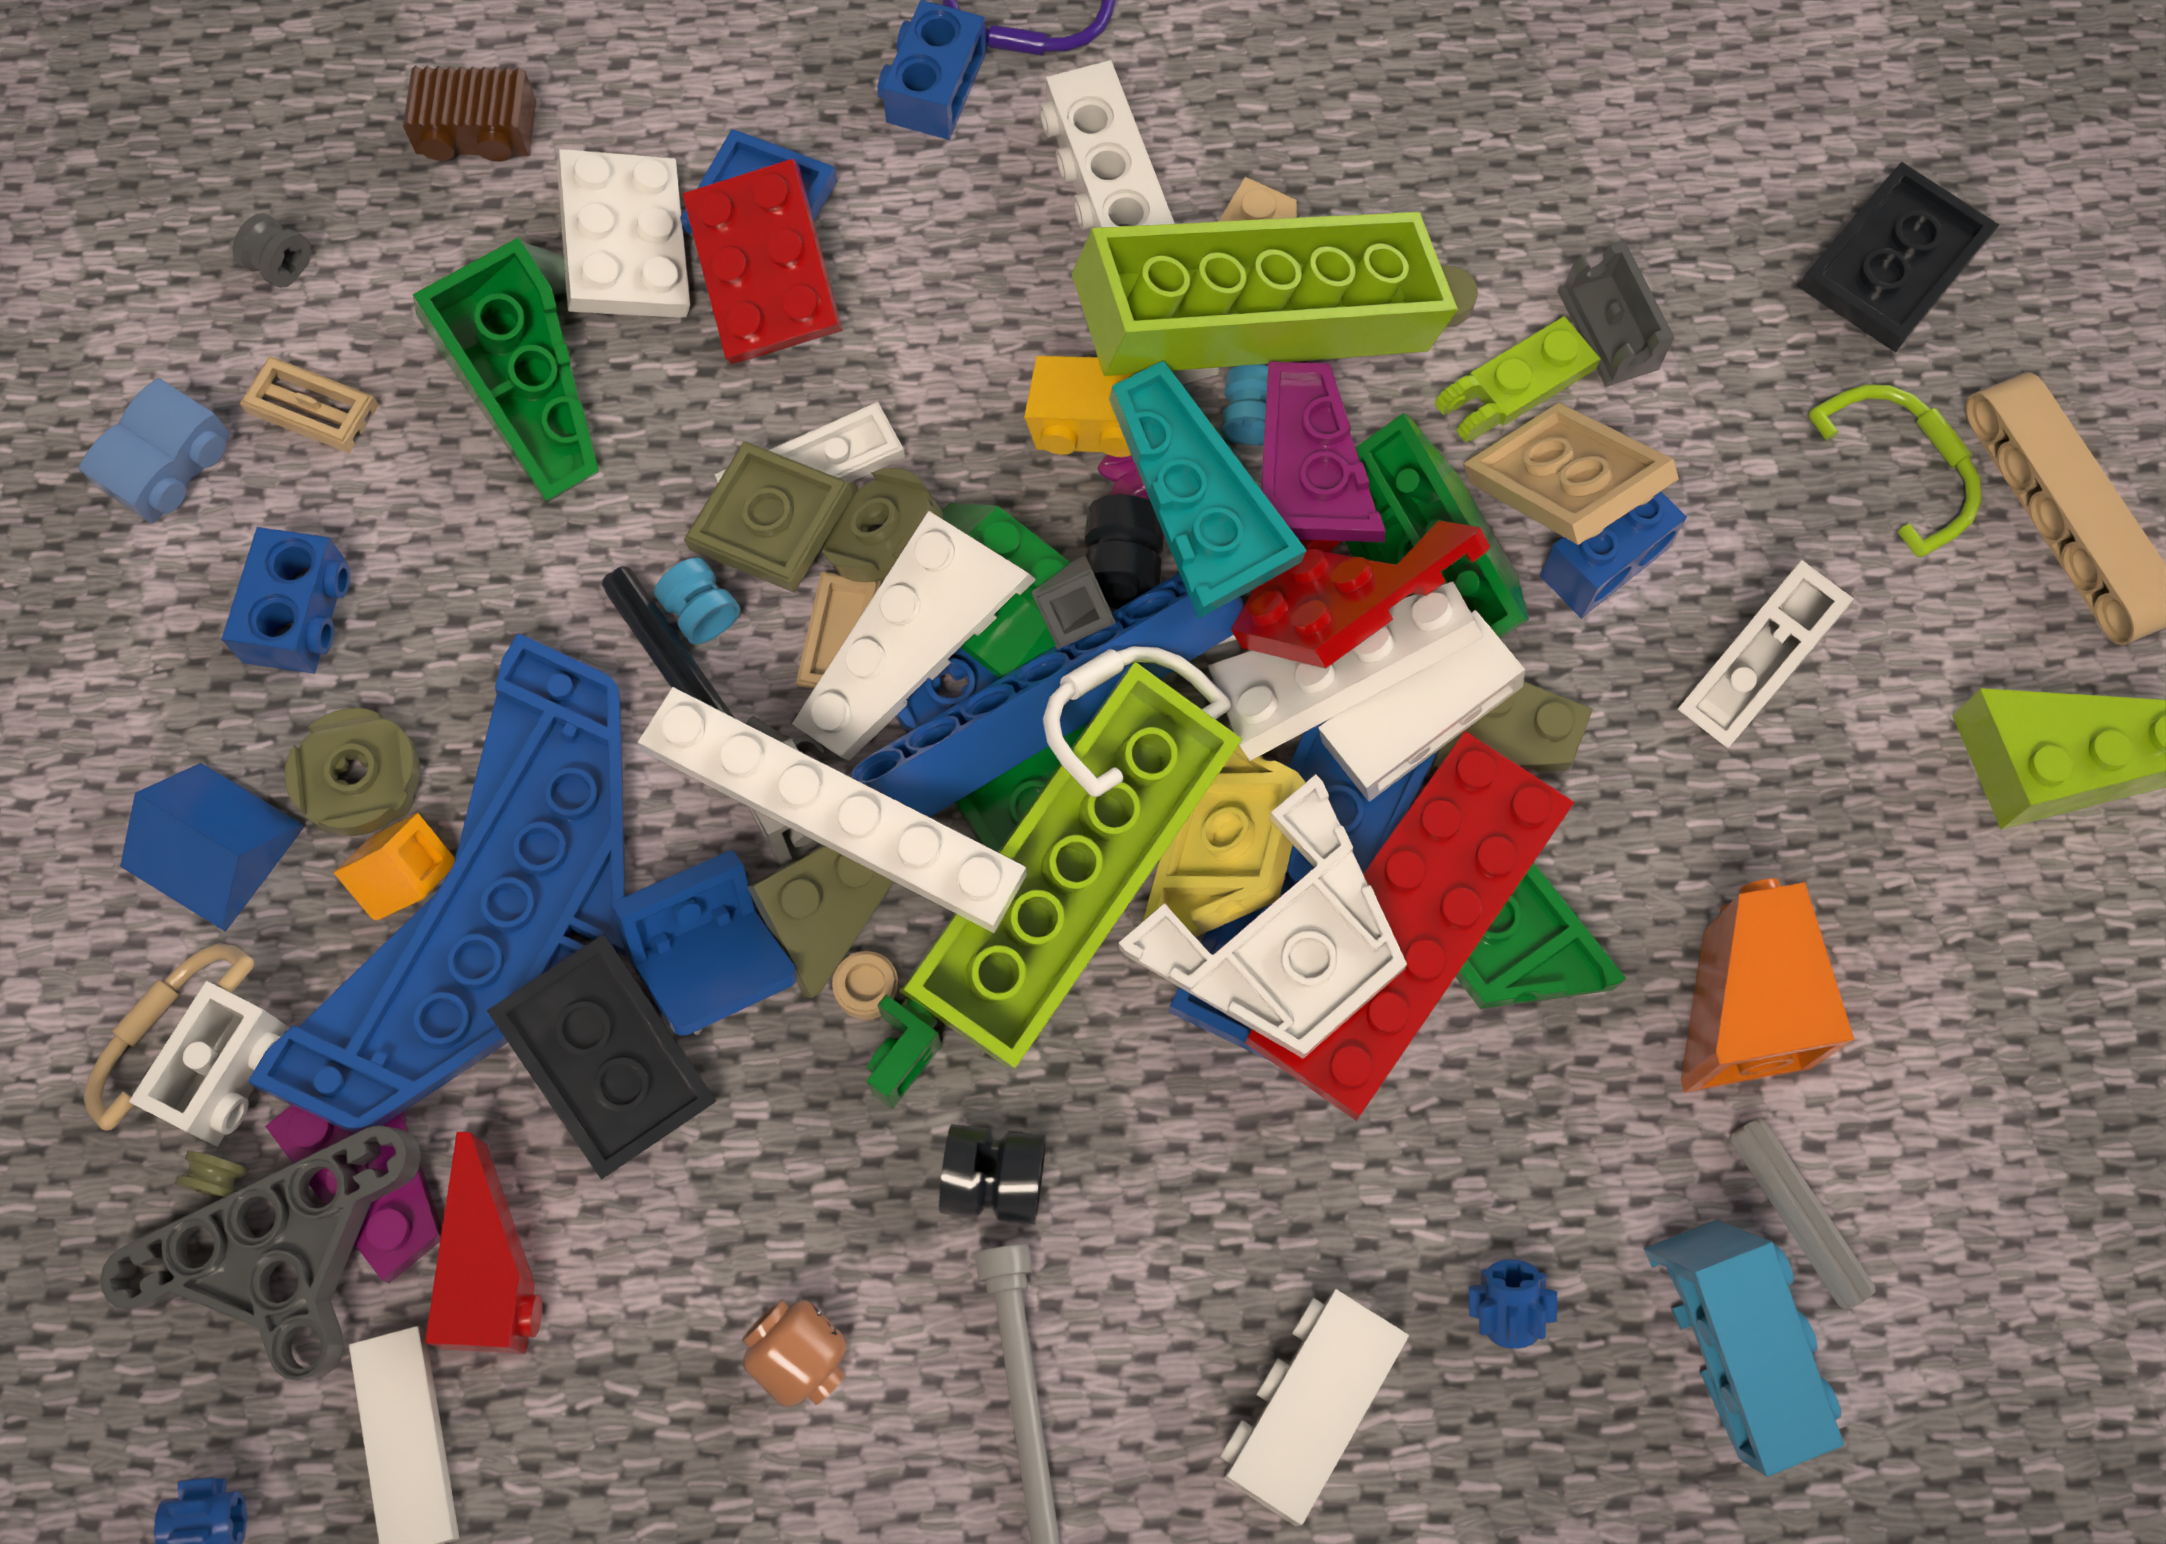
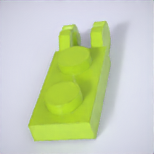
(1520, 378)

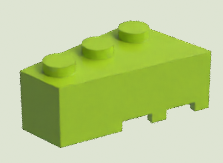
(2061, 750)

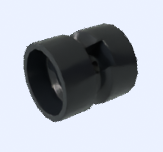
(1123, 547)
(1017, 1177)

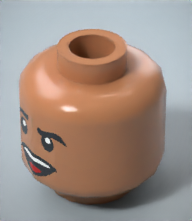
(795, 1353)

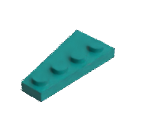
(1205, 500)

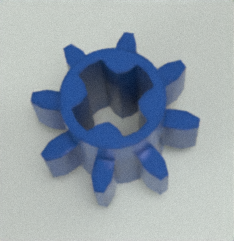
(1513, 1304)
(201, 1514)

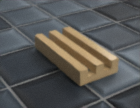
(349, 423)

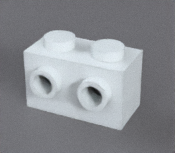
(207, 1063)

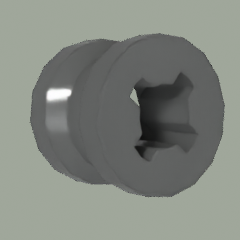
(268, 248)

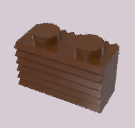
(470, 112)

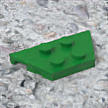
(1536, 952)

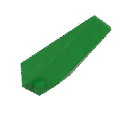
(509, 352)

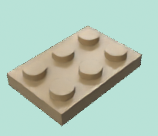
(1571, 472)

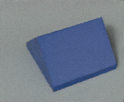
(205, 842)

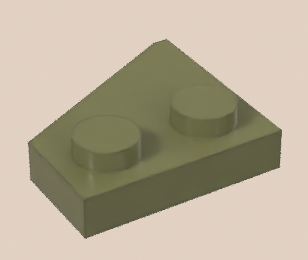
(1531, 730)
(818, 910)

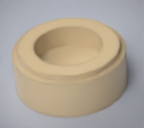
(863, 982)

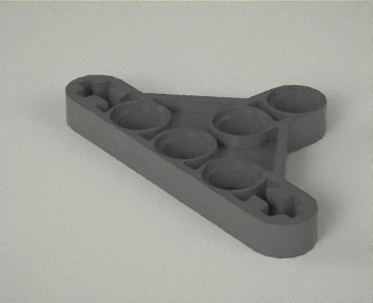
(303, 1235)

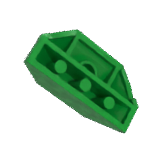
(1413, 492)
(1019, 628)

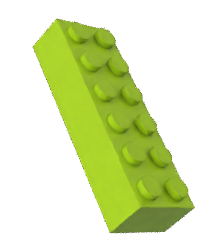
(1261, 291)
(1081, 867)

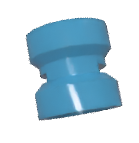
(1245, 415)
(696, 600)

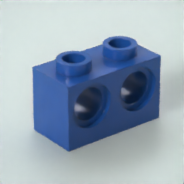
(933, 69)
(1602, 564)
(271, 599)

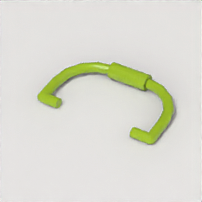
(1940, 435)

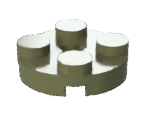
(894, 498)
(373, 801)

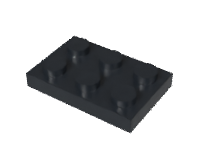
(1898, 256)
(602, 1056)

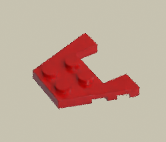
(1341, 600)

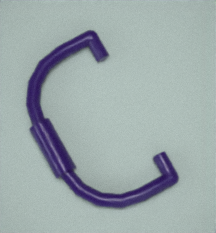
(1038, 42)

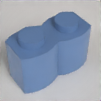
(155, 451)

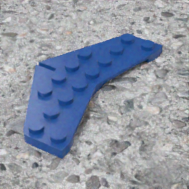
(529, 869)

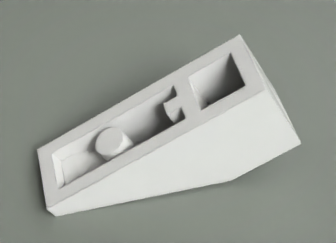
(1766, 653)

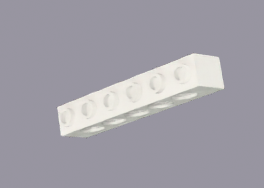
(1095, 103)

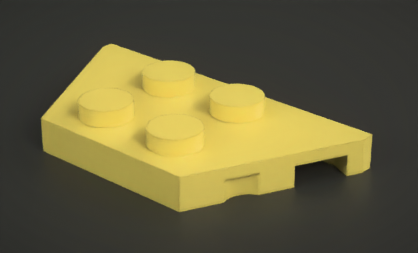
(1228, 849)

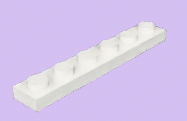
(833, 809)

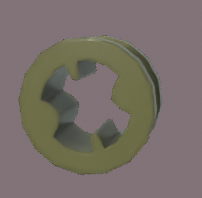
(210, 1175)

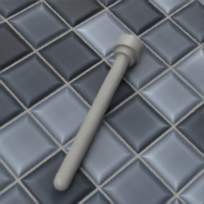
(1005, 1278)

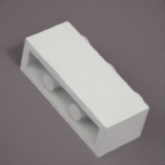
(1421, 714)
(1312, 1406)

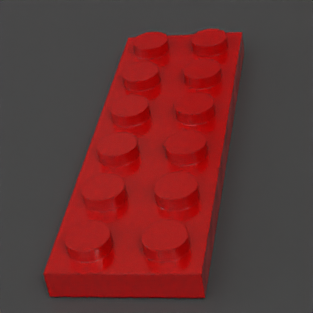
(1440, 891)

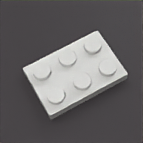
(622, 234)

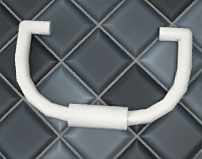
(1097, 672)

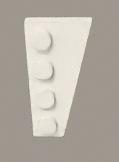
(919, 617)
(1284, 698)

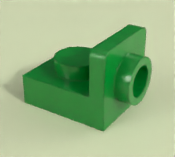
(902, 1061)

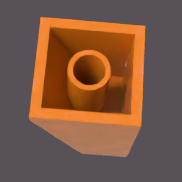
(1763, 991)

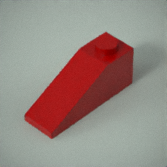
(481, 1276)

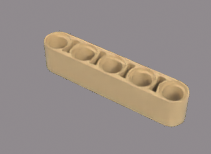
(2072, 505)

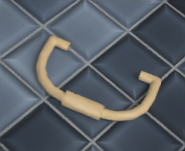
(144, 1016)

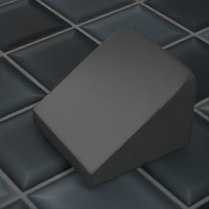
(1073, 604)

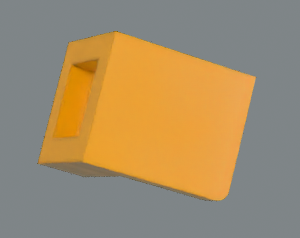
(395, 867)

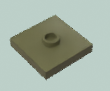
(768, 516)

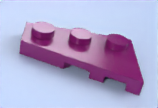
(1311, 458)
(398, 1225)

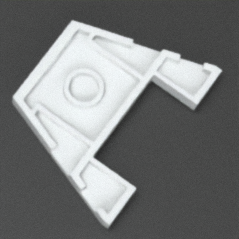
(1302, 959)

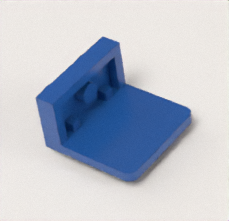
(702, 944)

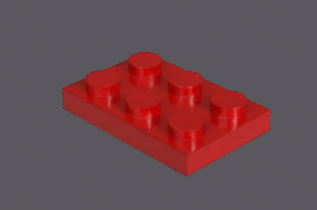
(762, 262)

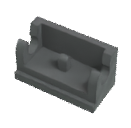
(1617, 315)

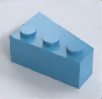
(1752, 1344)

